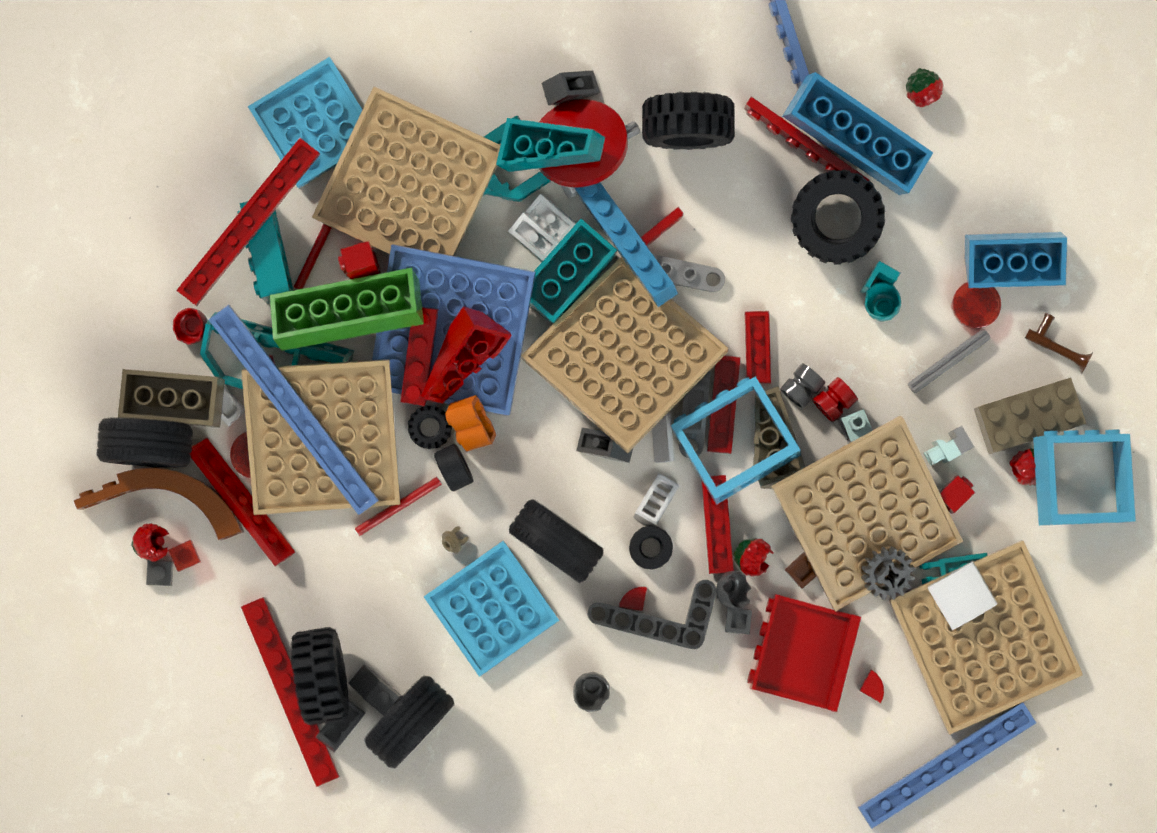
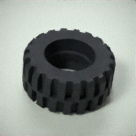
(688, 120)
(831, 249)
(319, 676)

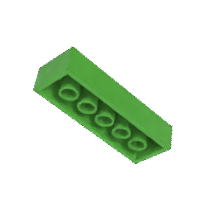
(346, 309)

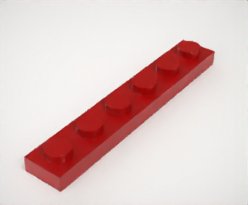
(795, 137)
(240, 502)

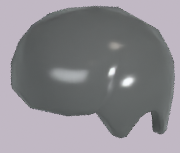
(733, 590)
(591, 691)

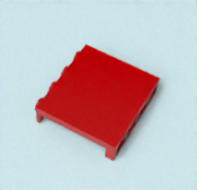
(804, 652)

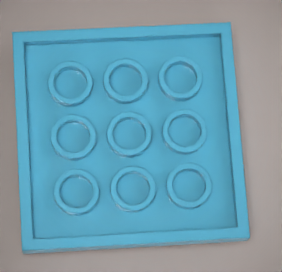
(312, 108)
(491, 608)

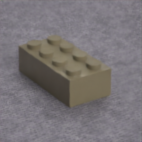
(171, 397)
(1029, 414)

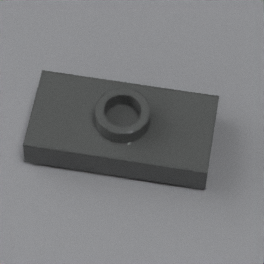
(336, 732)

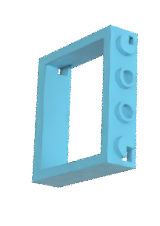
(757, 471)
(1046, 477)

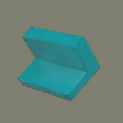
(881, 273)

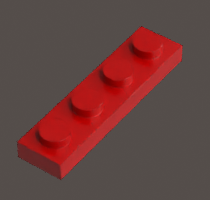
(419, 358)
(722, 421)
(717, 530)

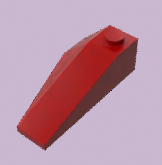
(467, 345)

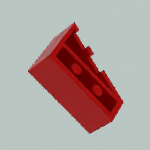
(359, 261)

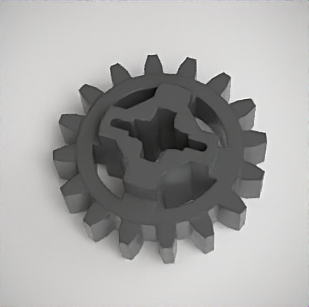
(879, 568)

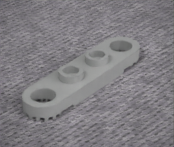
(690, 274)
(691, 400)

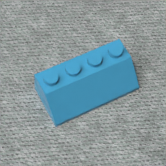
(1016, 259)

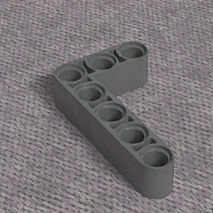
(659, 623)

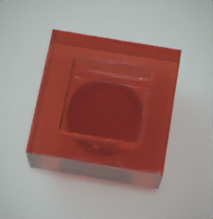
(184, 555)

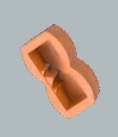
(470, 423)

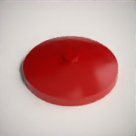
(594, 116)

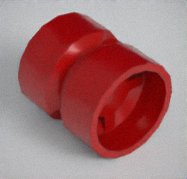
(835, 399)

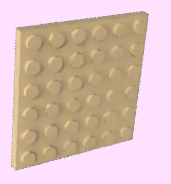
(407, 178)
(624, 356)
(355, 410)
(865, 500)
(999, 655)

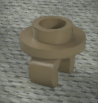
(451, 542)

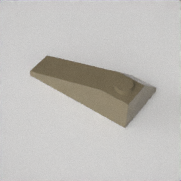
(770, 441)

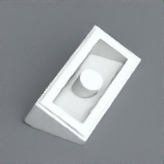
(663, 440)

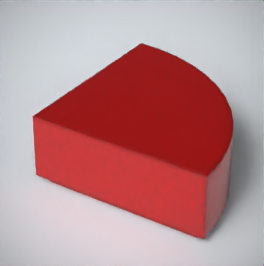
(634, 599)
(873, 686)

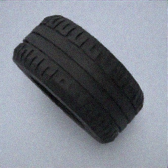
(144, 442)
(556, 540)
(409, 721)

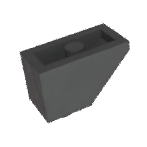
(570, 87)
(601, 445)
(374, 690)

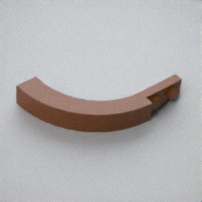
(204, 497)

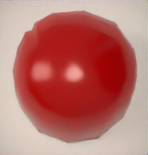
(189, 326)

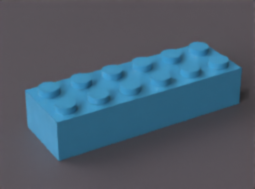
(857, 134)

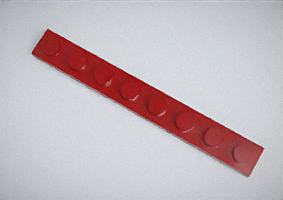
(248, 222)
(281, 673)

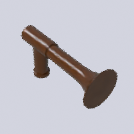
(1040, 339)

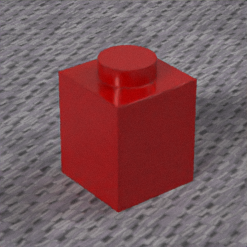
(956, 493)

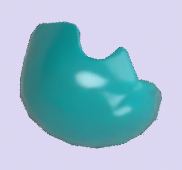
(882, 301)

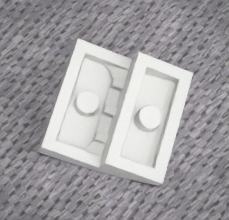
(542, 226)
(962, 595)

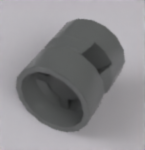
(802, 386)

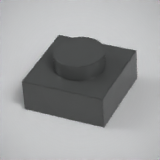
(159, 573)
(738, 621)

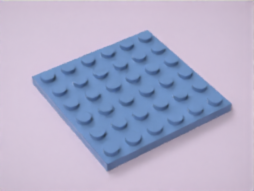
(449, 285)

